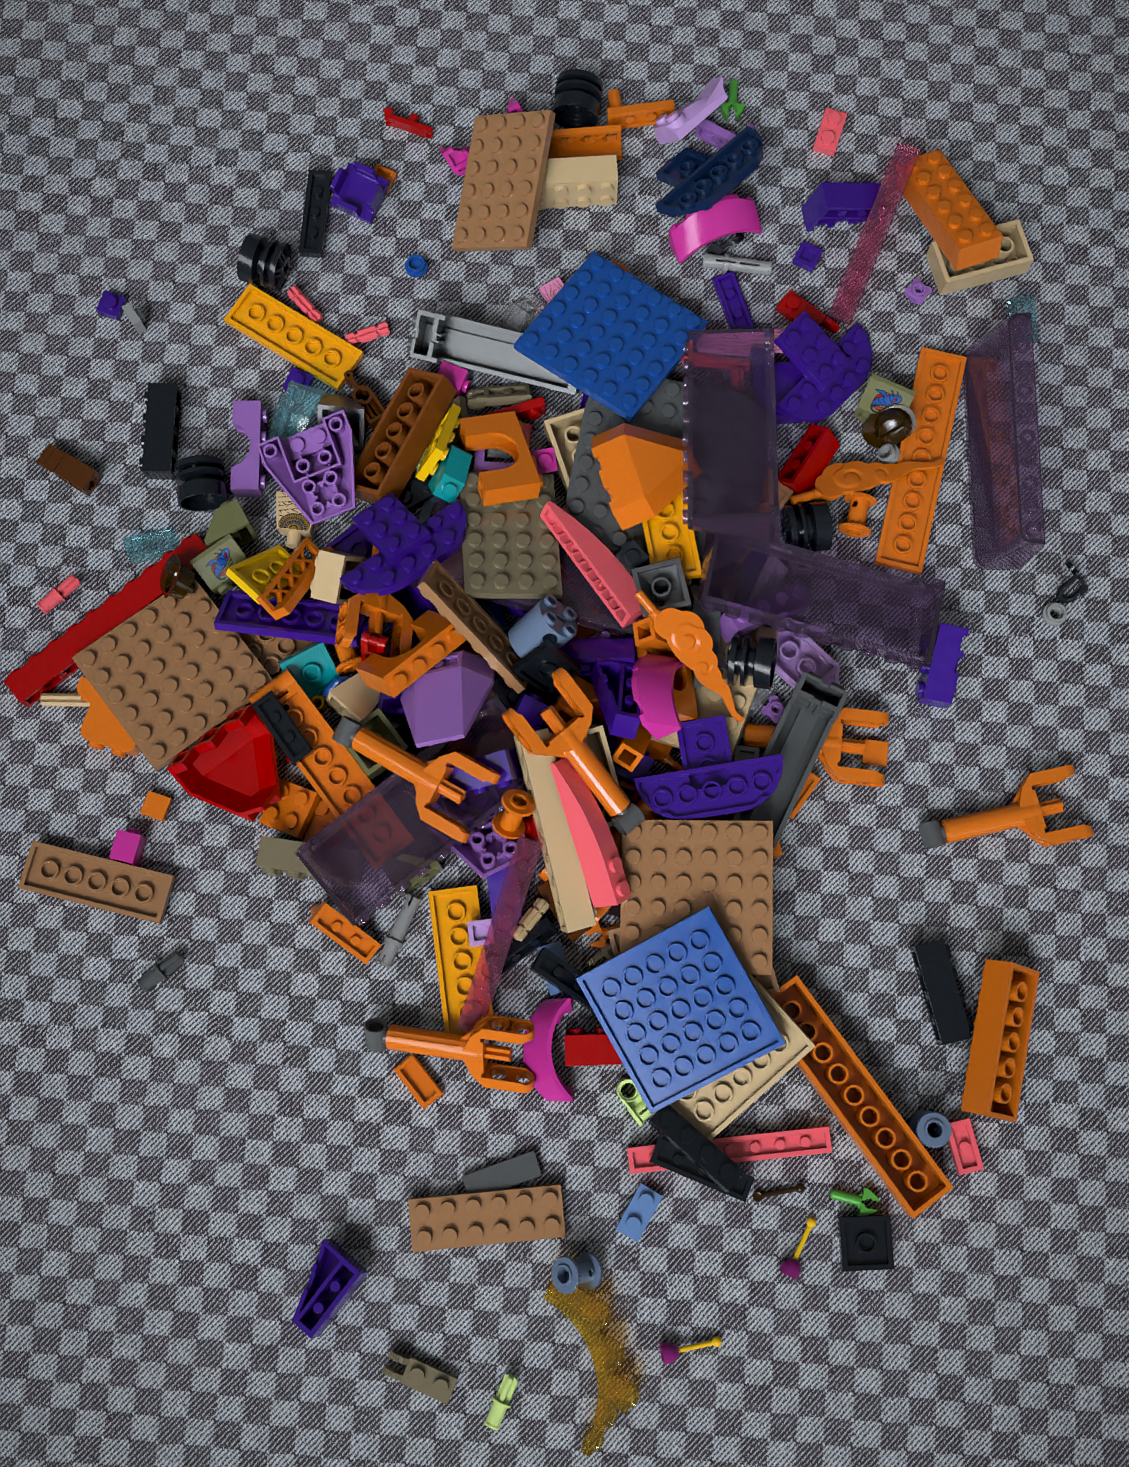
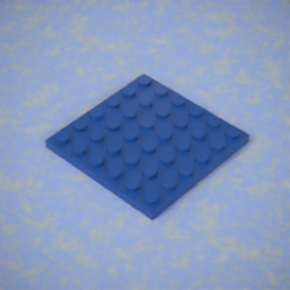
(610, 336)
(680, 1010)

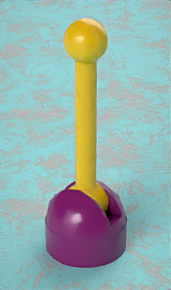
(791, 1265)
(670, 1351)

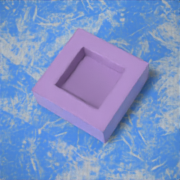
(478, 931)

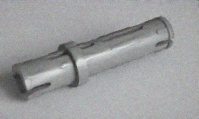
(736, 264)
(398, 932)

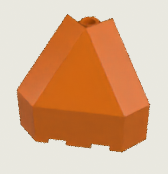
(639, 471)

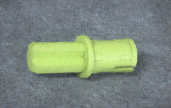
(501, 1402)

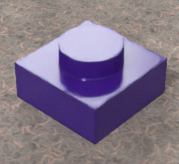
(807, 256)
(111, 305)
(298, 376)

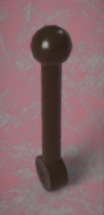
(799, 1188)

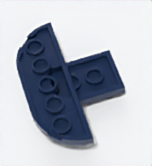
(706, 179)

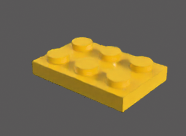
(437, 446)
(257, 571)

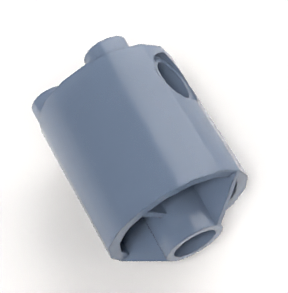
(544, 621)

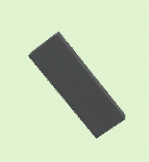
(503, 1174)

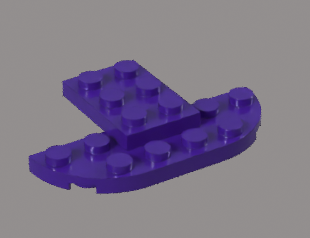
(829, 368)
(403, 544)
(710, 779)

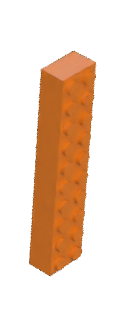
(863, 1106)

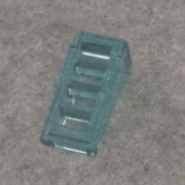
(1029, 306)
(139, 540)

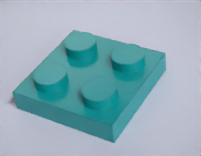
(311, 668)

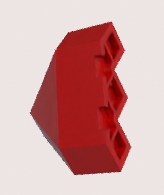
(232, 766)

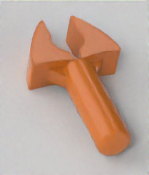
(600, 930)

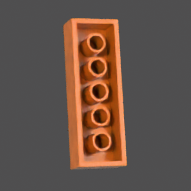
(951, 212)
(1000, 1040)

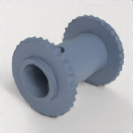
(940, 1128)
(569, 1274)

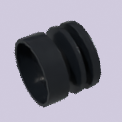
(577, 99)
(264, 262)
(200, 483)
(810, 527)
(752, 661)

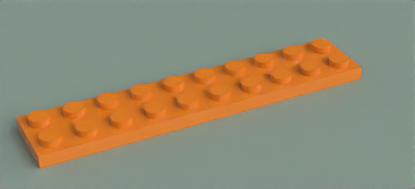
(915, 495)

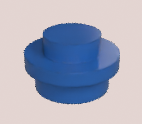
(416, 266)

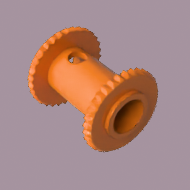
(857, 514)
(348, 658)
(510, 822)

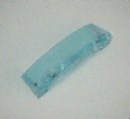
(294, 410)

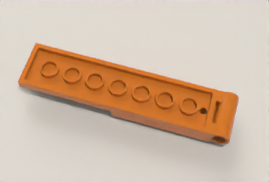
(331, 767)

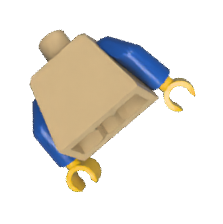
(349, 697)

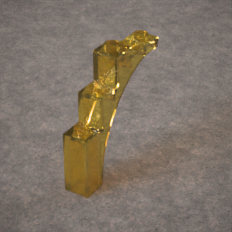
(614, 1390)

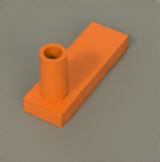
(636, 114)
(343, 932)

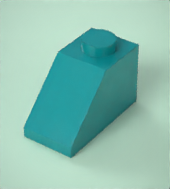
(451, 474)

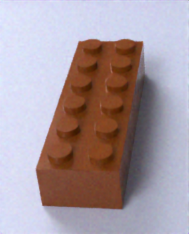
(402, 435)

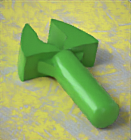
(732, 102)
(855, 1199)

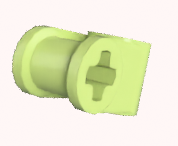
(634, 1102)

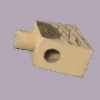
(291, 521)

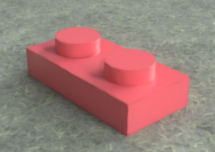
(829, 132)
(964, 1147)

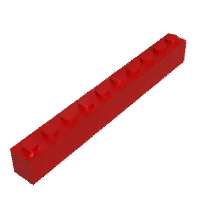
(55, 663)

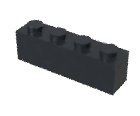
(161, 431)
(941, 992)

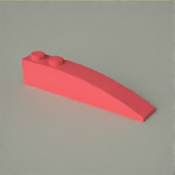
(596, 563)
(591, 838)

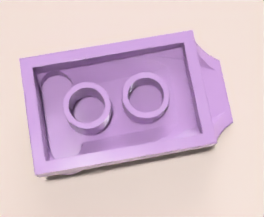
(683, 120)
(803, 655)

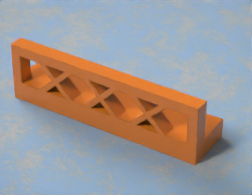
(578, 146)
(296, 588)

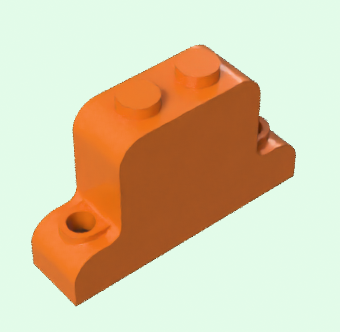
(102, 726)

